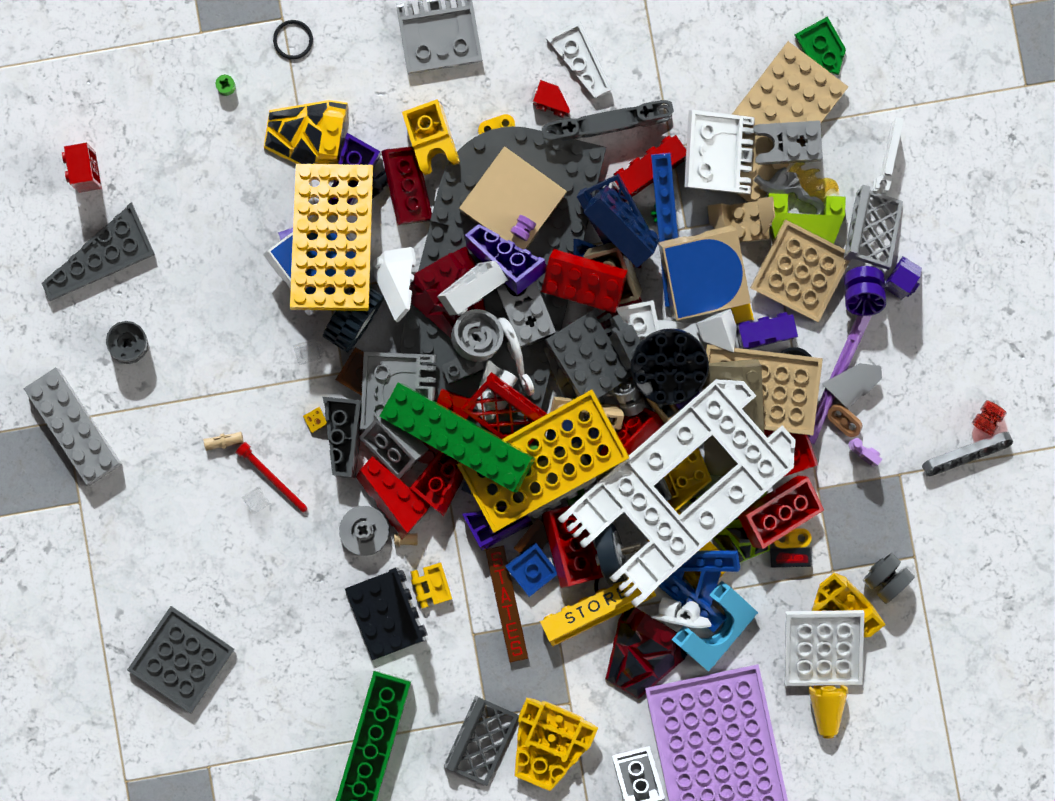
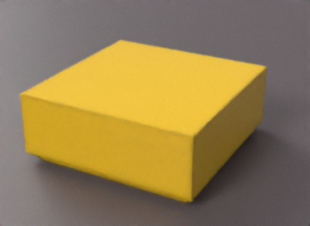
(742, 313)

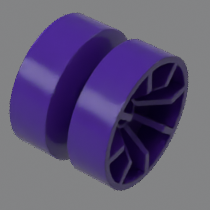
(865, 291)

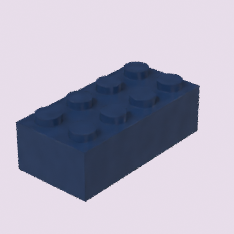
(622, 226)

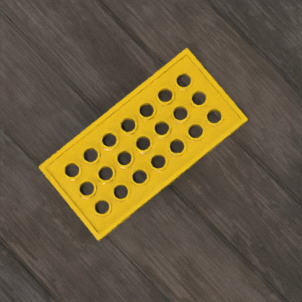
(322, 227)
(565, 482)

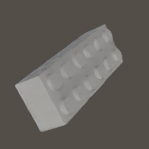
(72, 426)

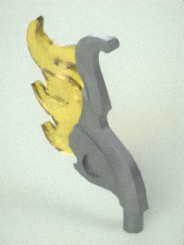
(801, 183)

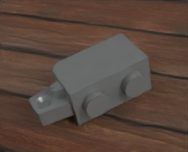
(623, 340)

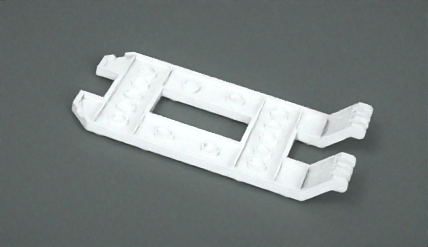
(675, 536)

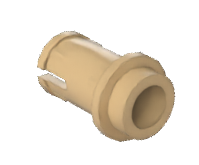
(410, 539)

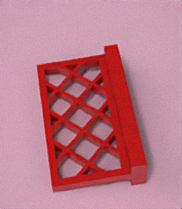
(507, 394)

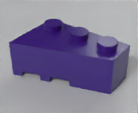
(903, 278)
(766, 331)
(483, 533)

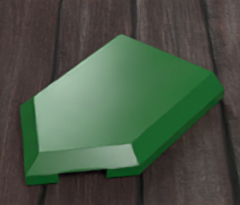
(822, 45)

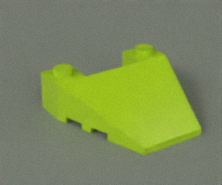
(823, 225)

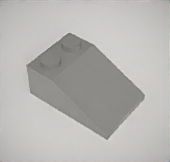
(393, 446)
(638, 776)

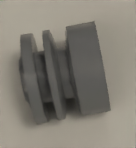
(127, 331)

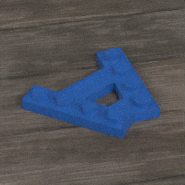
(711, 565)

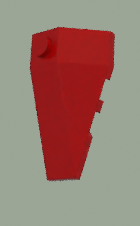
(636, 430)

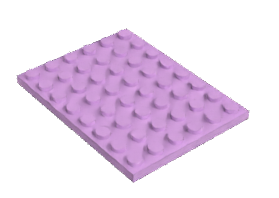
(716, 738)

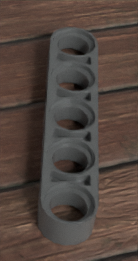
(967, 453)

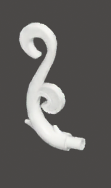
(515, 352)

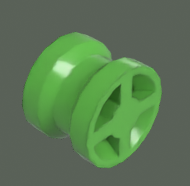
(225, 88)

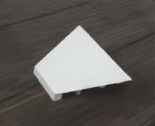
(719, 330)

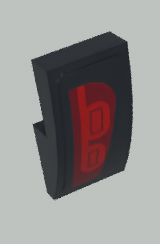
(791, 557)

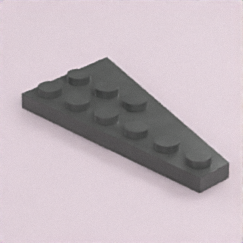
(107, 252)

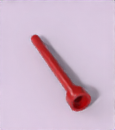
(245, 452)

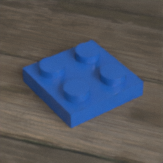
(532, 569)

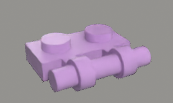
(870, 455)

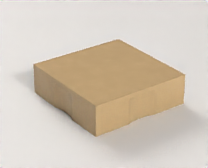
(511, 190)

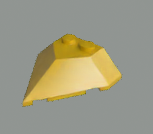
(840, 594)

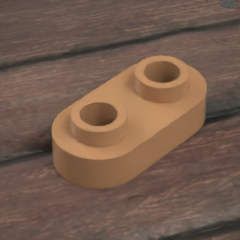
(844, 421)

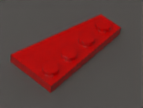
(454, 403)

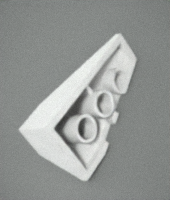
(394, 277)

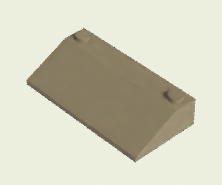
(716, 458)

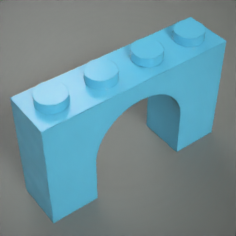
(709, 650)

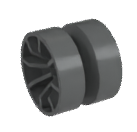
(892, 582)

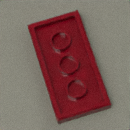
(406, 186)

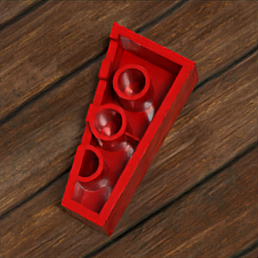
(439, 482)
(392, 496)

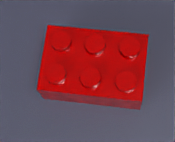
(82, 167)

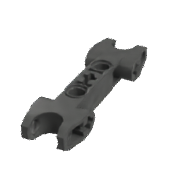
(609, 121)

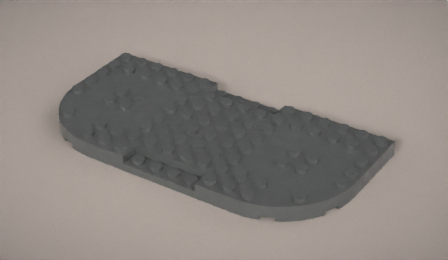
(567, 163)

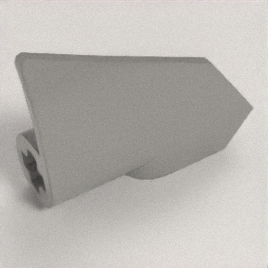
(854, 383)

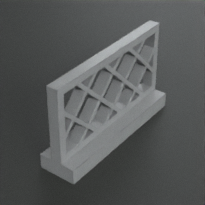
(859, 220)

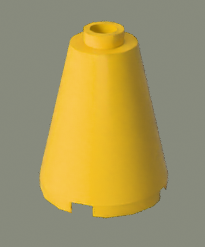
(828, 708)

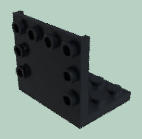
(386, 613)

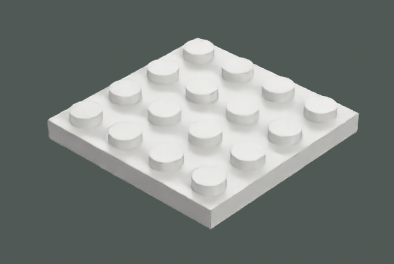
(824, 648)

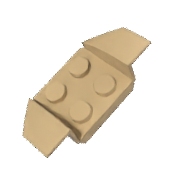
(749, 218)

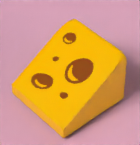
(315, 419)

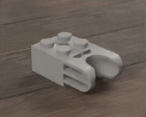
(785, 144)
(524, 307)

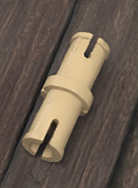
(223, 441)

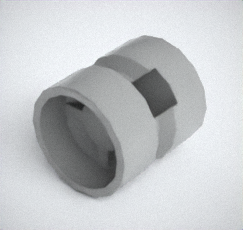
(629, 398)

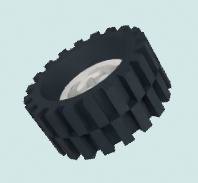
(348, 326)

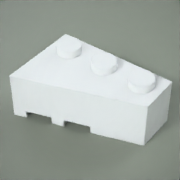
(472, 287)

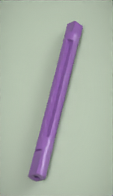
(842, 365)

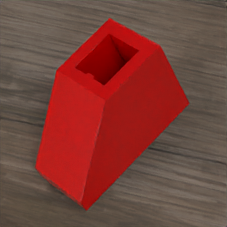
(550, 98)

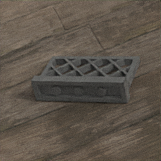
(465, 734)

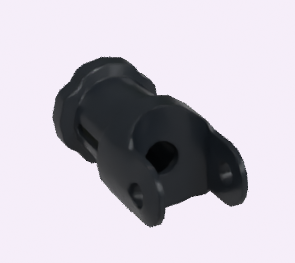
(379, 183)

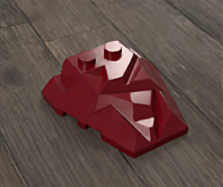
(434, 280)

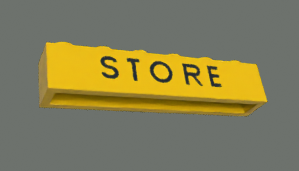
(589, 612)

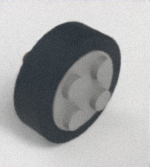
(612, 553)

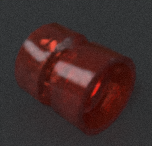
(989, 417)

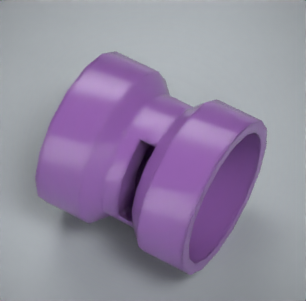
(523, 227)

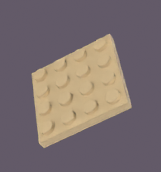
(801, 271)

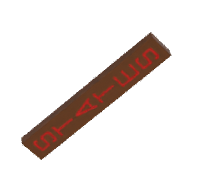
(506, 604)

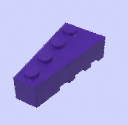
(355, 153)
(517, 264)

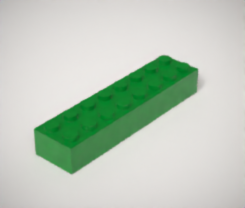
(457, 437)
(374, 738)

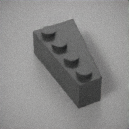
(343, 433)

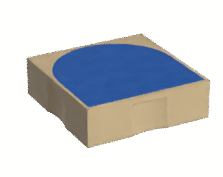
(704, 272)

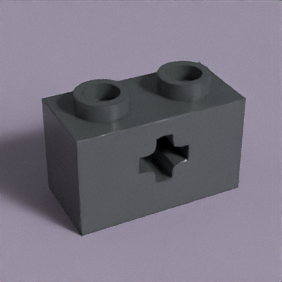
(461, 369)

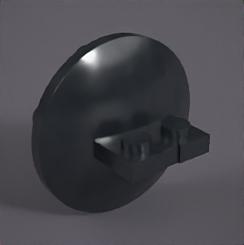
(669, 366)

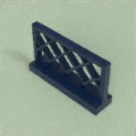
(585, 195)

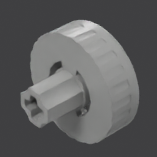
(472, 344)
(365, 517)

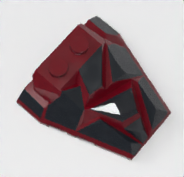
(642, 652)

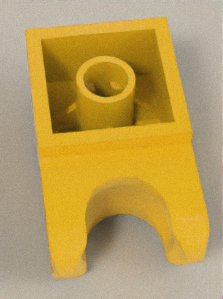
(432, 139)

